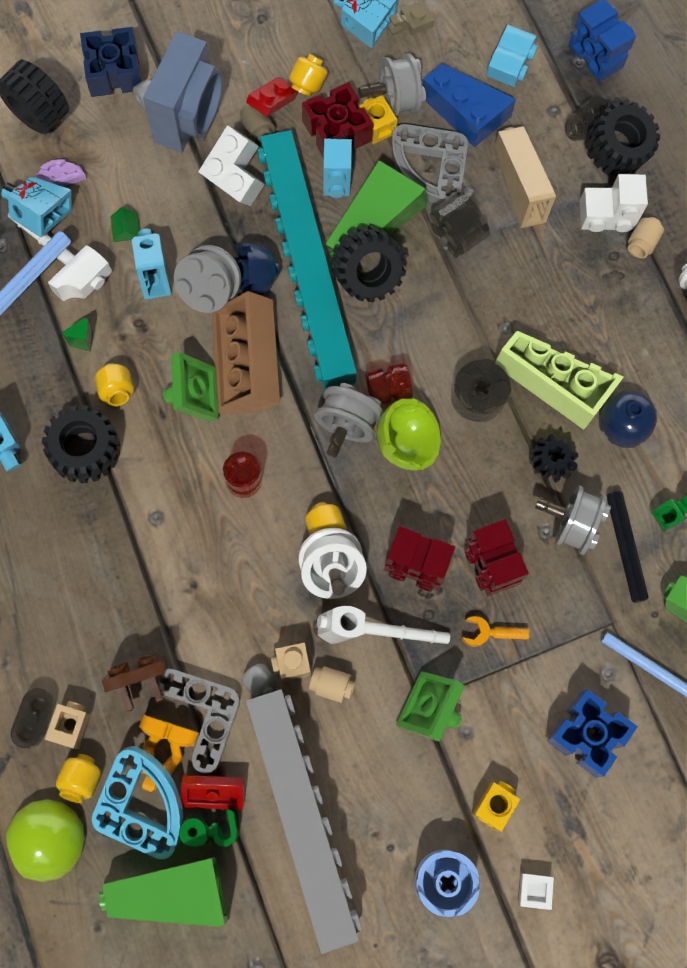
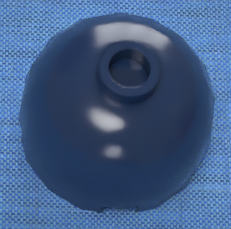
(256, 268)
(628, 419)

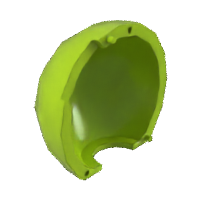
(409, 435)
(45, 840)

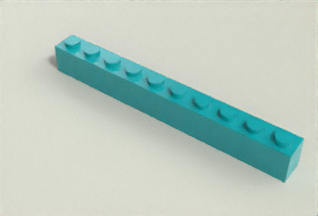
(307, 259)

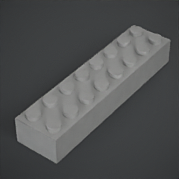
(302, 823)

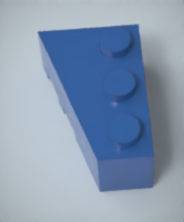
(467, 103)

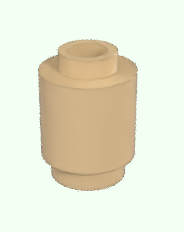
(645, 237)
(331, 684)

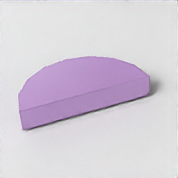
(61, 172)

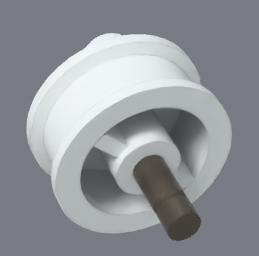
(332, 563)

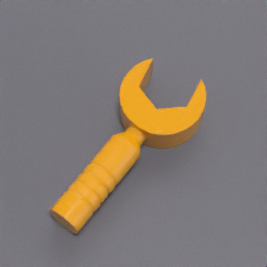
(496, 632)

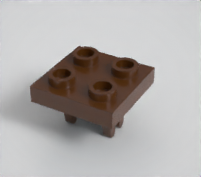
(122, 675)

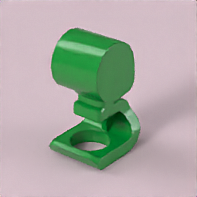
(671, 513)
(196, 832)

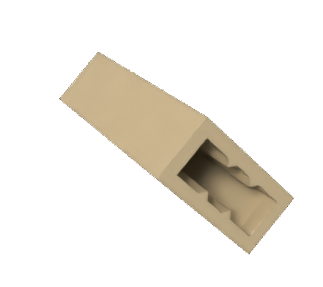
(524, 176)

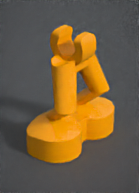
(175, 735)

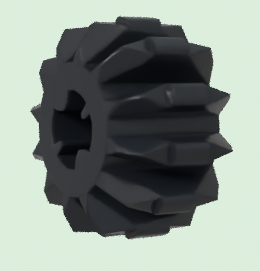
(564, 461)

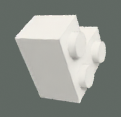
(227, 166)
(614, 207)

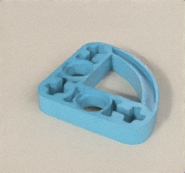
(118, 806)

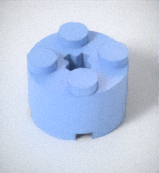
(464, 881)

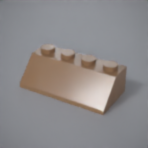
(245, 355)

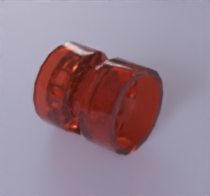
(389, 384)
(242, 474)

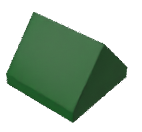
(124, 225)
(79, 335)

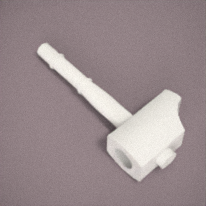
(80, 273)
(349, 622)

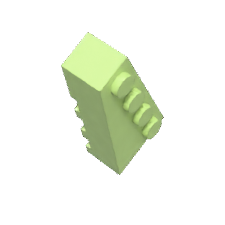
(557, 377)

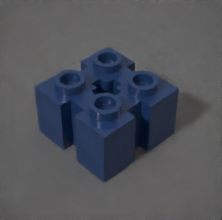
(110, 61)

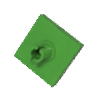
(193, 387)
(431, 706)

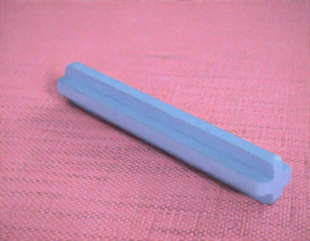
(32, 269)

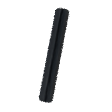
(627, 547)

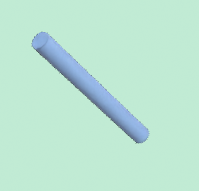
(645, 663)

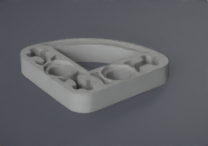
(448, 154)

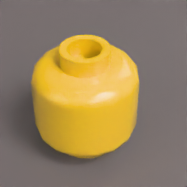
(308, 75)
(114, 384)
(323, 517)
(78, 778)

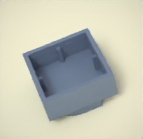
(183, 93)

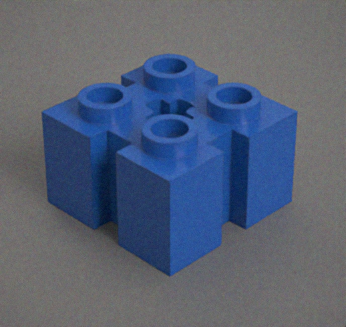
(602, 39)
(610, 732)

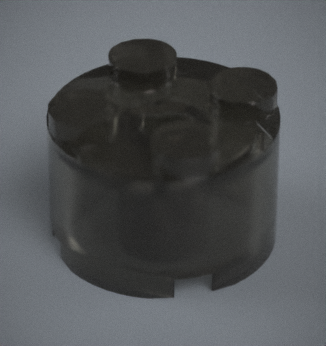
(459, 224)
(483, 376)

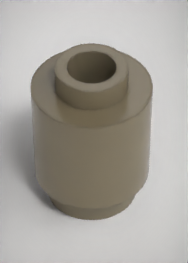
(256, 123)

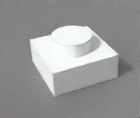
(536, 891)

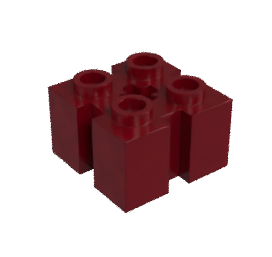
(337, 118)
(496, 558)
(418, 559)

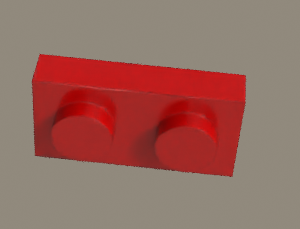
(271, 96)
(212, 792)

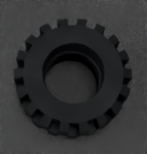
(33, 96)
(638, 129)
(380, 280)
(75, 423)

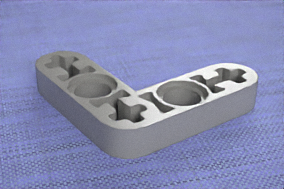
(214, 714)

